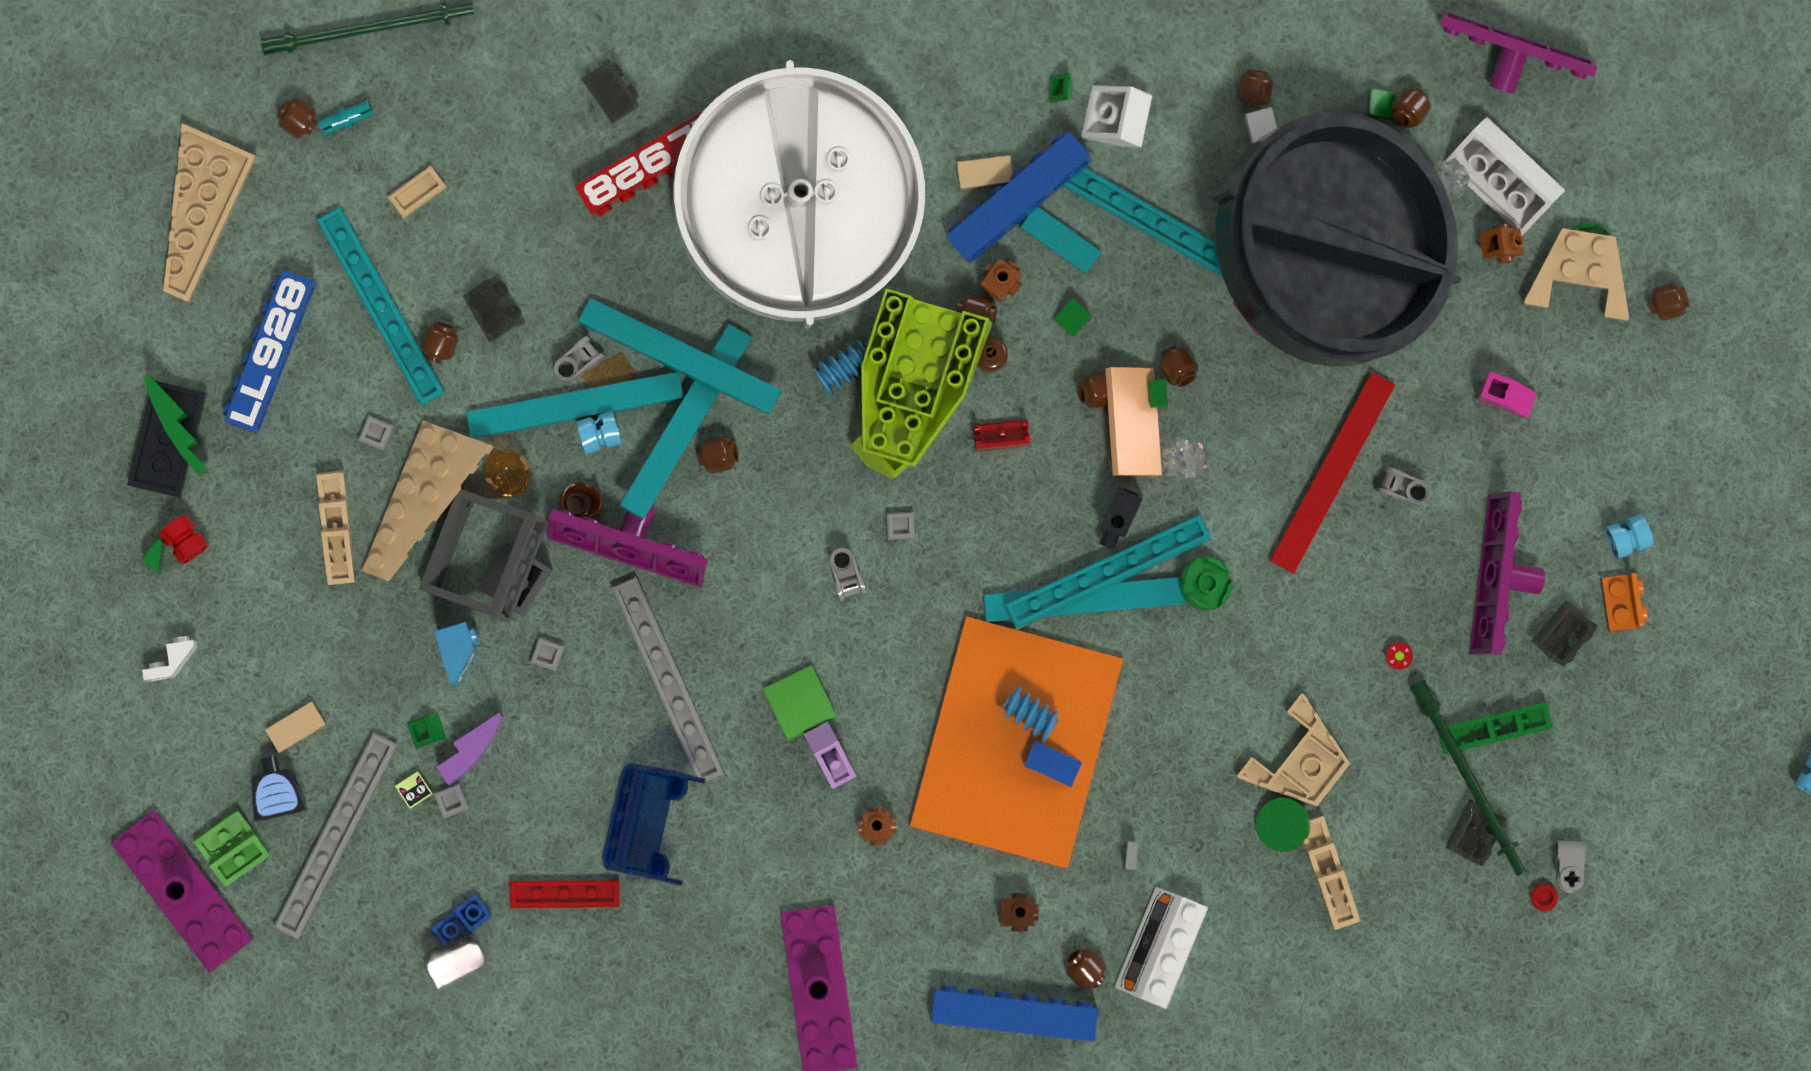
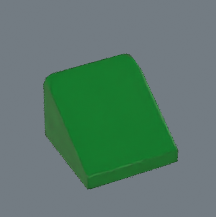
(1380, 104)
(1073, 317)
(1158, 394)
(155, 556)
(426, 730)

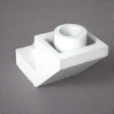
(178, 654)

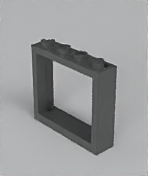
(516, 569)

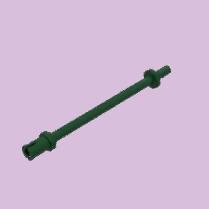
(290, 42)
(1431, 709)

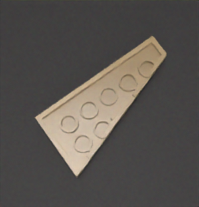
(204, 196)
(424, 490)

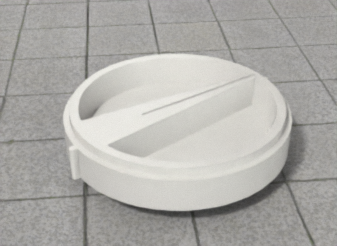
(798, 194)

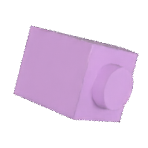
(830, 755)

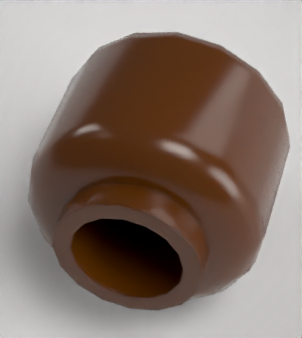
(1254, 88)
(1410, 108)
(297, 117)
(1669, 301)
(979, 306)
(439, 342)
(996, 362)
(1178, 366)
(1093, 390)
(718, 454)
(1085, 968)

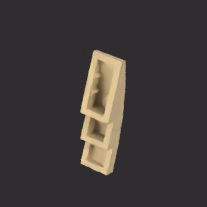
(335, 527)
(1330, 875)

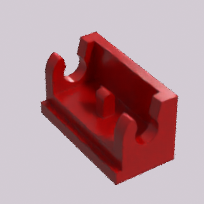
(1002, 435)

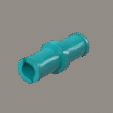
(345, 117)

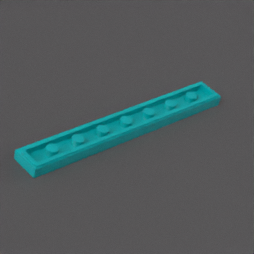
(1145, 218)
(380, 306)
(679, 356)
(574, 405)
(681, 429)
(1107, 572)
(1115, 598)

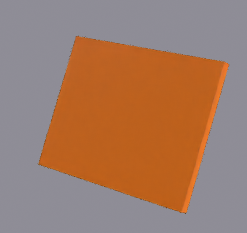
(977, 758)

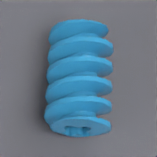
(841, 368)
(1030, 713)

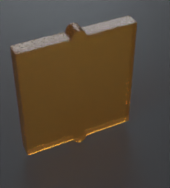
(610, 371)

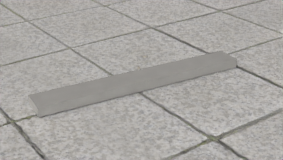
(667, 679)
(335, 835)

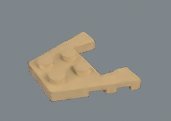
(1583, 261)
(1311, 765)

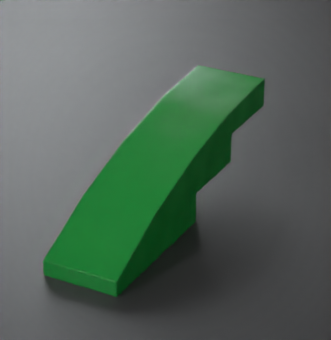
(171, 416)
(1501, 726)

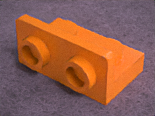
(1623, 602)

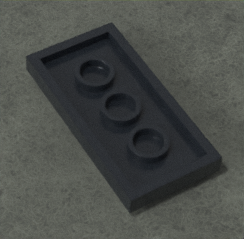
(157, 461)

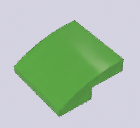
(799, 703)
(231, 847)

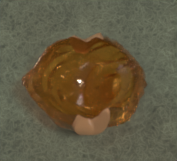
(507, 472)

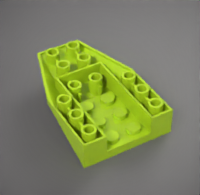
(916, 374)

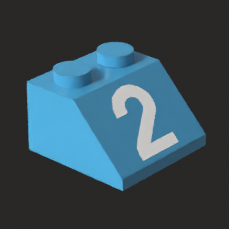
(457, 650)

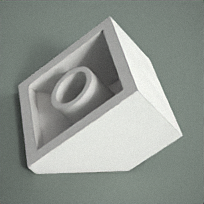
(1117, 115)

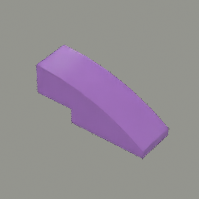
(471, 749)

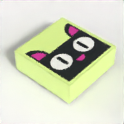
(414, 790)

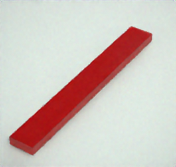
(1332, 473)

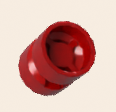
(183, 539)

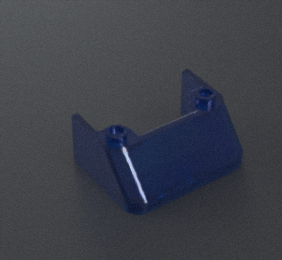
(640, 821)

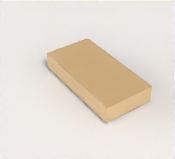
(984, 172)
(417, 192)
(295, 727)

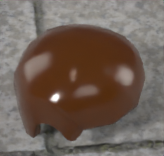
(573, 494)

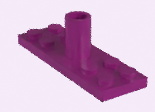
(1514, 52)
(628, 545)
(1499, 574)
(201, 913)
(814, 956)

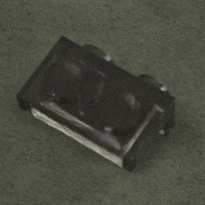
(611, 91)
(493, 308)
(1564, 634)
(1473, 836)
(454, 959)

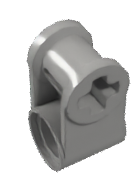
(578, 360)
(1401, 487)
(847, 576)
(1570, 860)

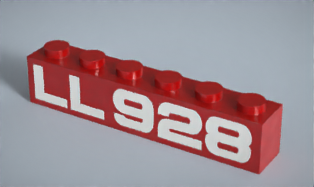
(634, 171)

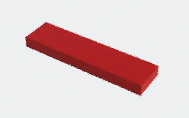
(565, 894)

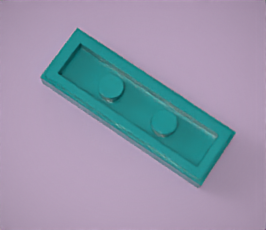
(1061, 240)

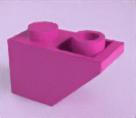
(1506, 395)

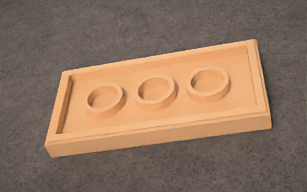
(1132, 422)

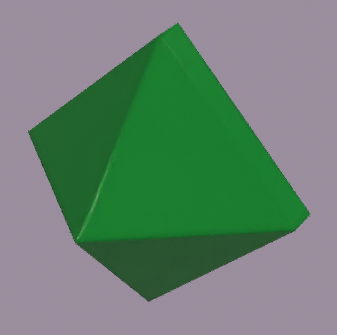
(1060, 87)

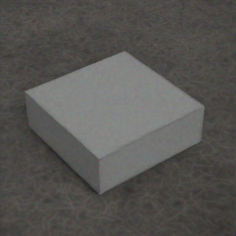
(375, 433)
(900, 526)
(547, 654)
(451, 801)
(1131, 856)

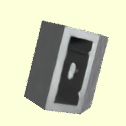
(534, 583)

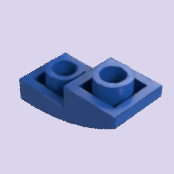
(1053, 764)
(462, 921)

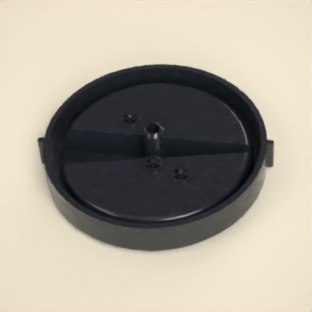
(1336, 239)

